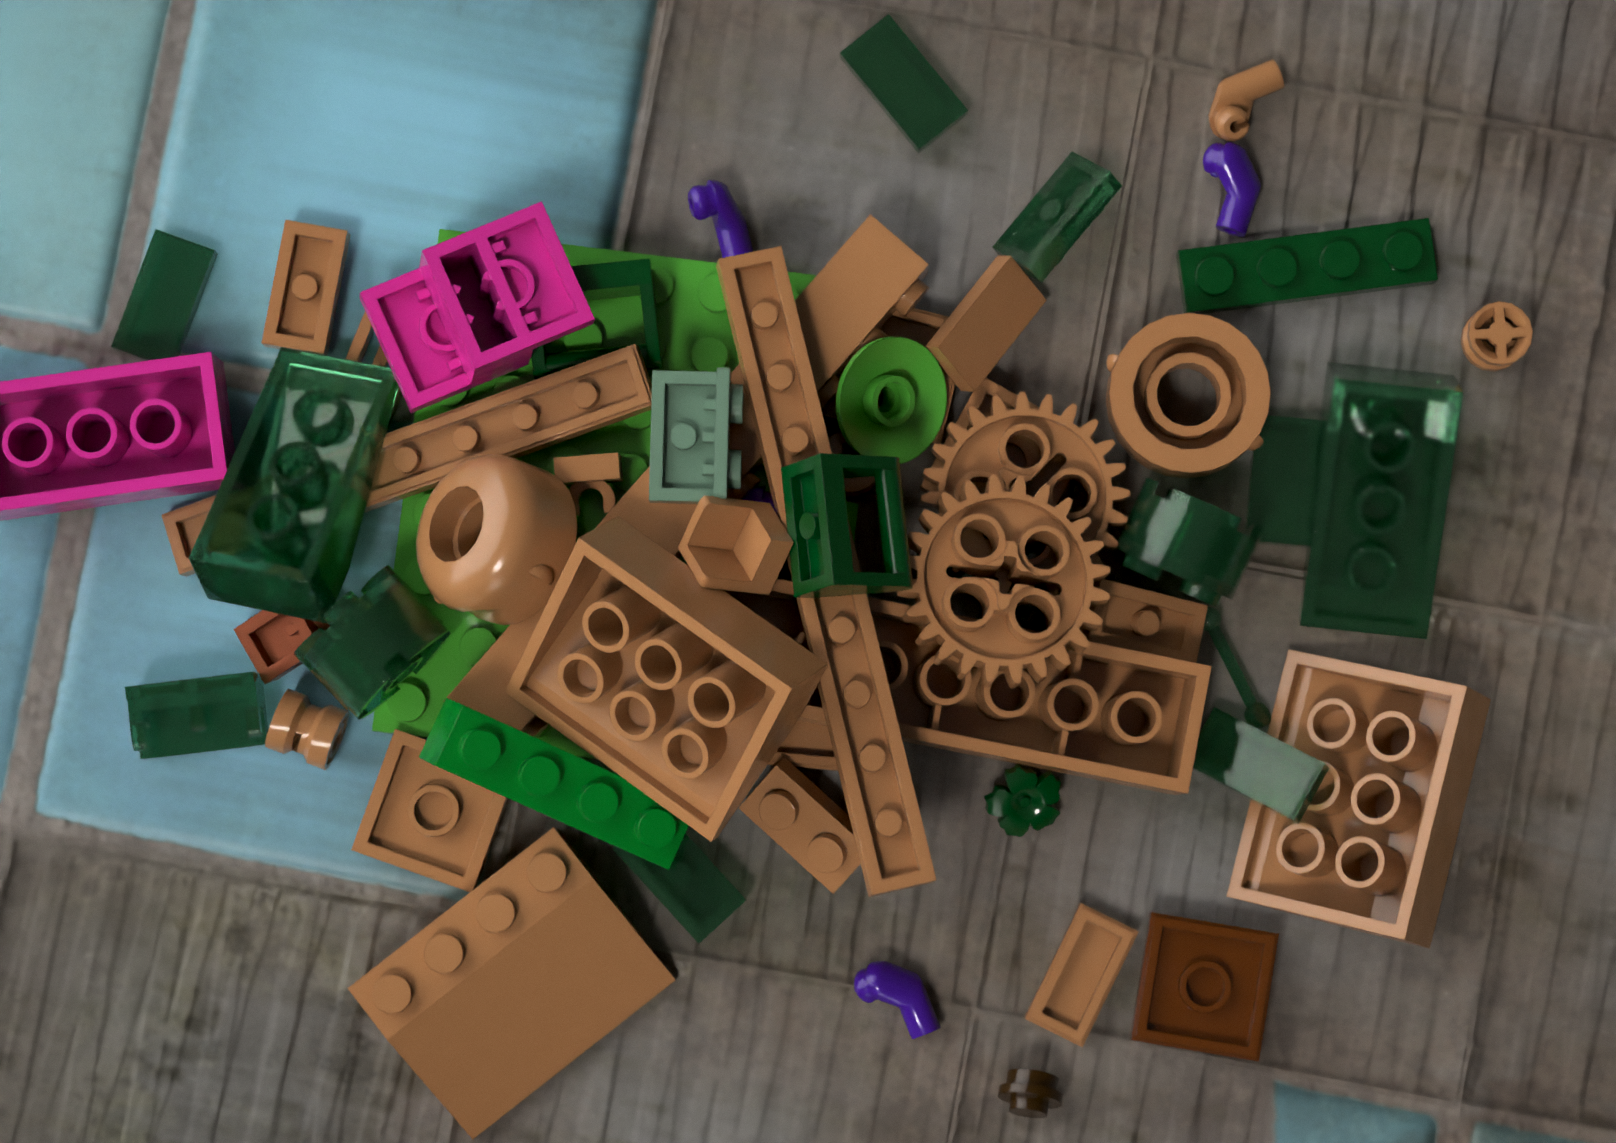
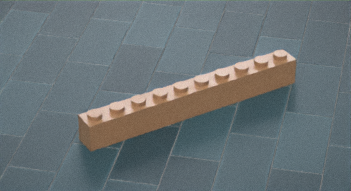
(837, 317)

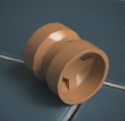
(307, 729)

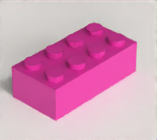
(113, 435)

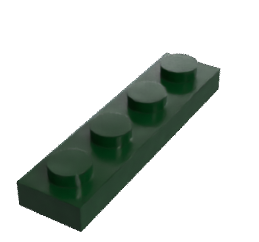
(1307, 267)

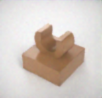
(588, 473)

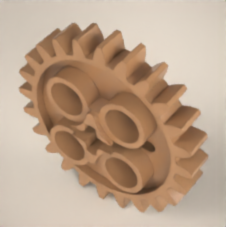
(982, 453)
(997, 639)

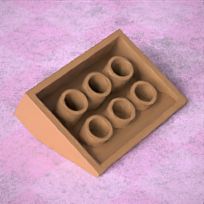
(663, 676)
(1388, 809)
(512, 983)

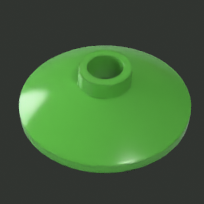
(911, 402)

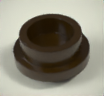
(1030, 1092)

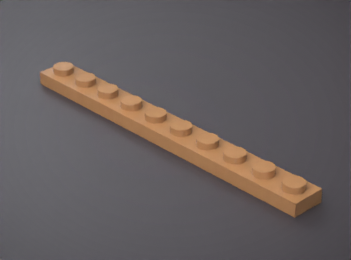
(836, 628)

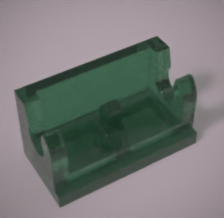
(197, 715)

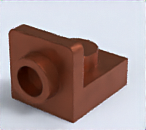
(273, 639)

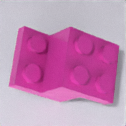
(476, 307)

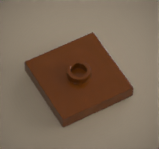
(1204, 986)

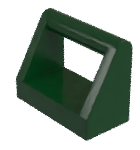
(608, 282)
(821, 532)

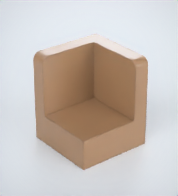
(735, 545)

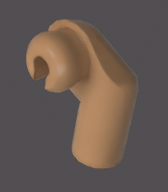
(1236, 97)

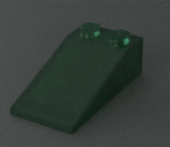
(297, 487)
(1379, 499)

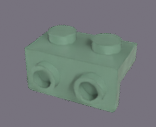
(693, 435)

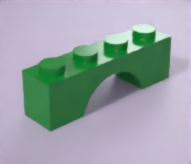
(552, 782)

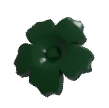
(1024, 801)

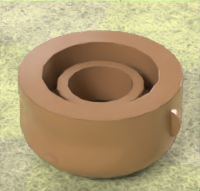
(1222, 357)
(496, 538)

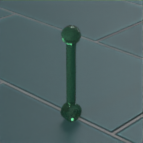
(1256, 713)

